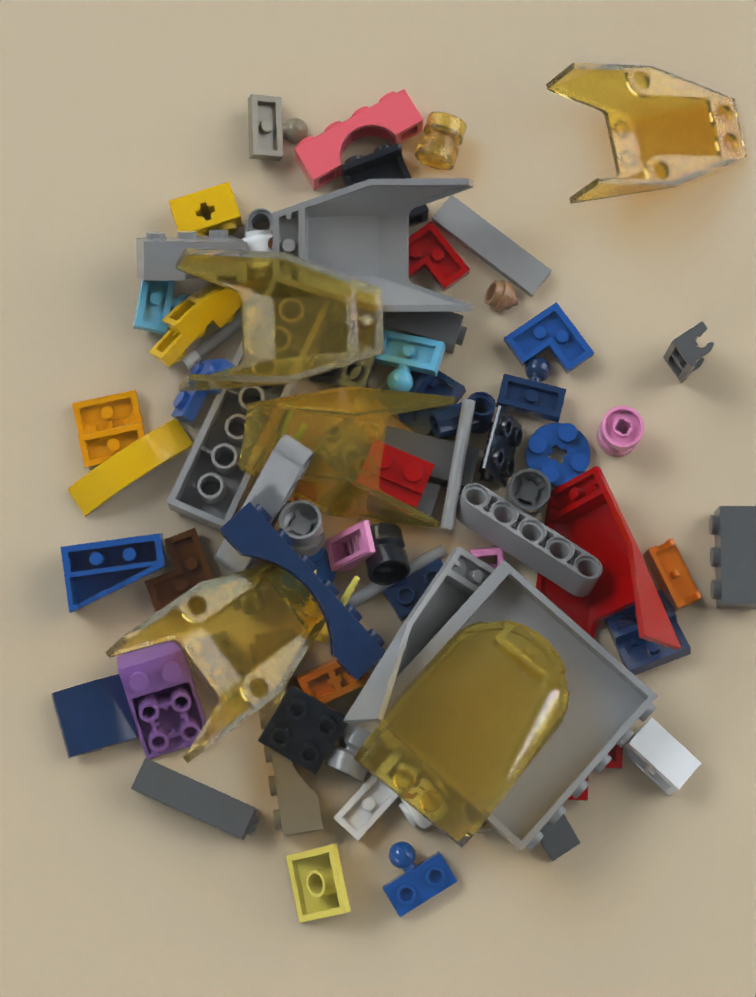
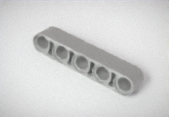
(271, 491)
(528, 540)

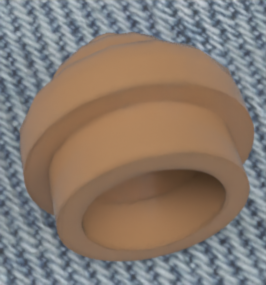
(501, 296)

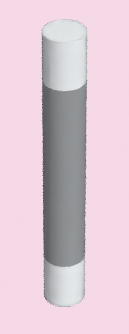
(213, 342)

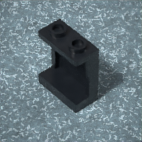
(382, 164)

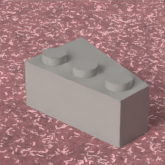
(159, 253)

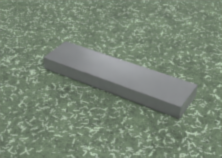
(491, 246)

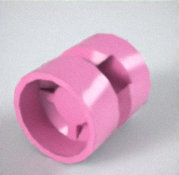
(620, 431)

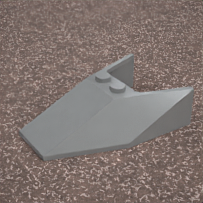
(367, 236)
(441, 600)

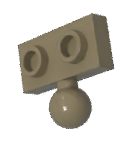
(267, 129)

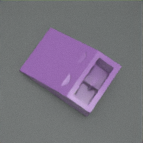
(161, 697)

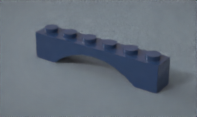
(350, 642)

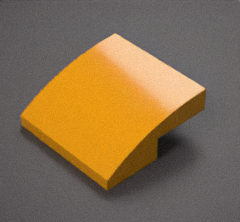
(107, 425)

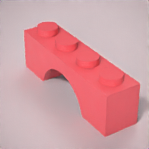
(390, 119)

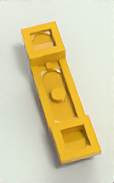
(129, 466)

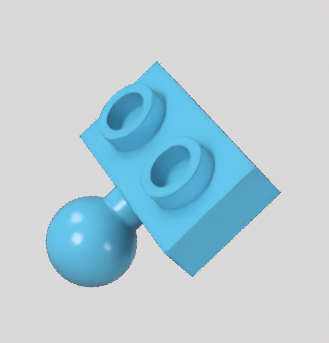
(154, 304)
(409, 354)

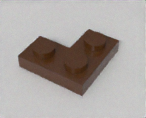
(190, 569)

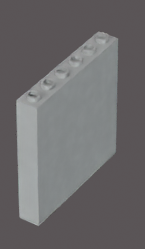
(599, 714)

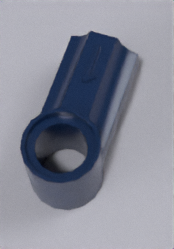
(446, 419)

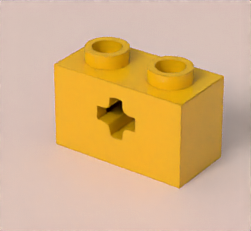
(216, 201)

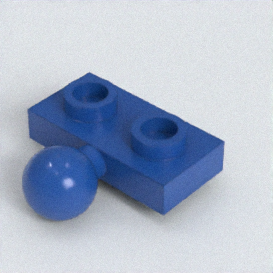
(418, 881)

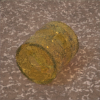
(440, 144)

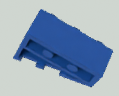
(108, 566)

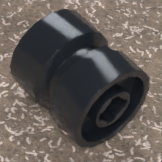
(390, 560)

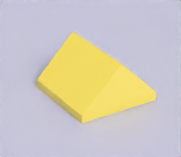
(318, 883)

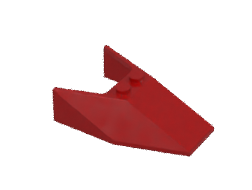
(591, 519)

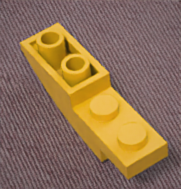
(190, 319)

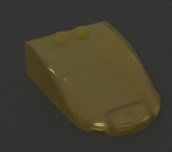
(470, 725)

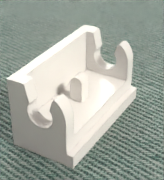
(661, 756)

